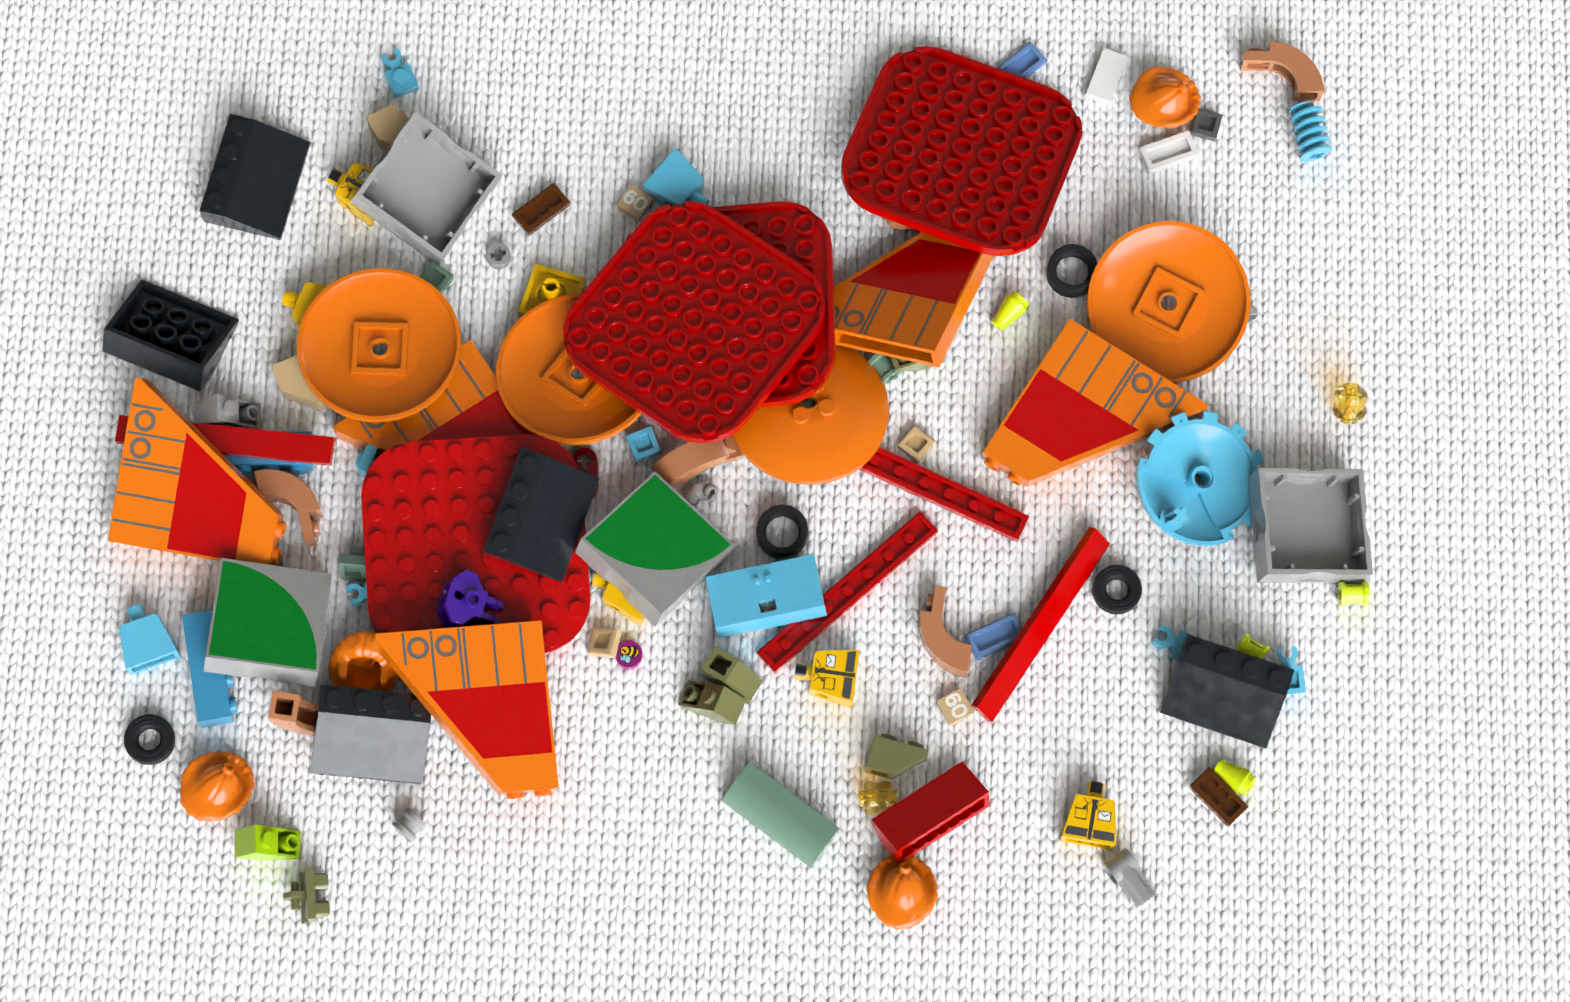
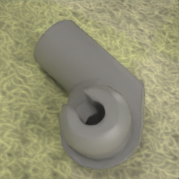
(701, 492)

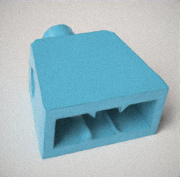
(675, 182)
(145, 641)

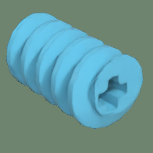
(1309, 132)

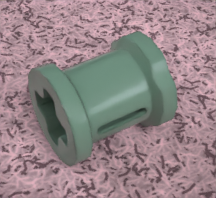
(884, 368)

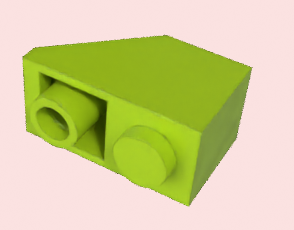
(267, 843)

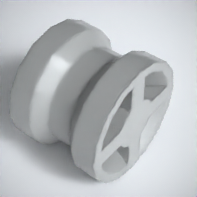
(409, 825)

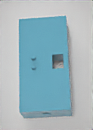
(766, 596)

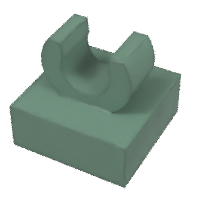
(352, 565)

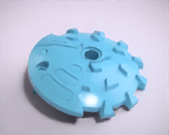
(1168, 484)

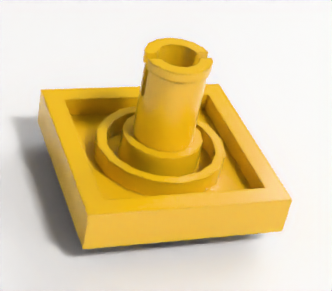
(547, 284)

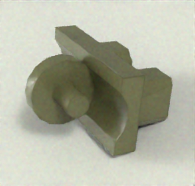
(309, 883)

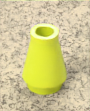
(1010, 310)
(1236, 777)

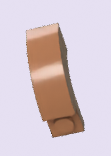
(1289, 63)
(695, 458)
(290, 490)
(939, 645)
(292, 713)

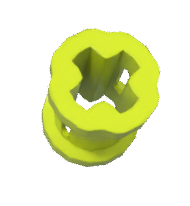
(1353, 593)
(1252, 647)

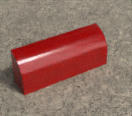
(930, 812)

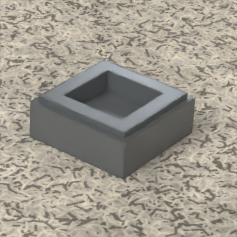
(1206, 125)

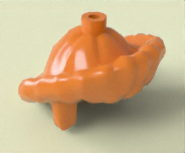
(1164, 97)
(359, 664)
(216, 786)
(902, 892)

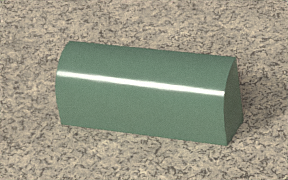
(780, 815)

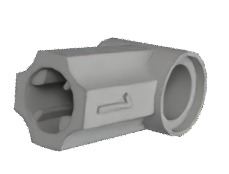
(1125, 871)

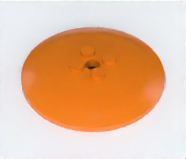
(1178, 263)
(372, 310)
(539, 383)
(823, 440)

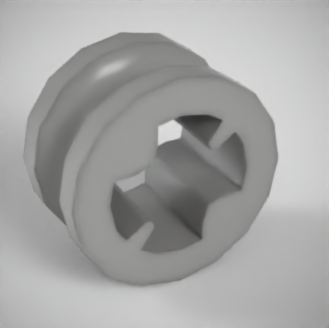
(505, 258)

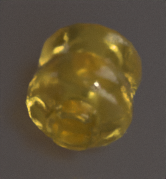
(1350, 403)
(877, 797)

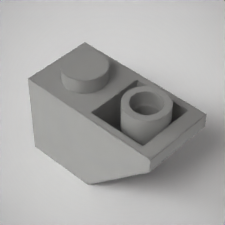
(229, 412)

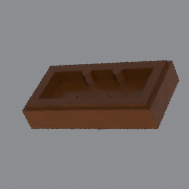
(541, 209)
(1218, 797)

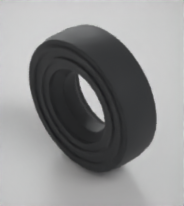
(1111, 605)
(144, 723)

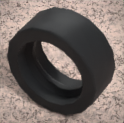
(1066, 251)
(782, 511)

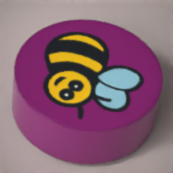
(629, 655)

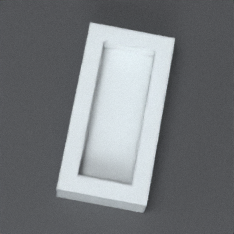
(1106, 76)
(1168, 152)

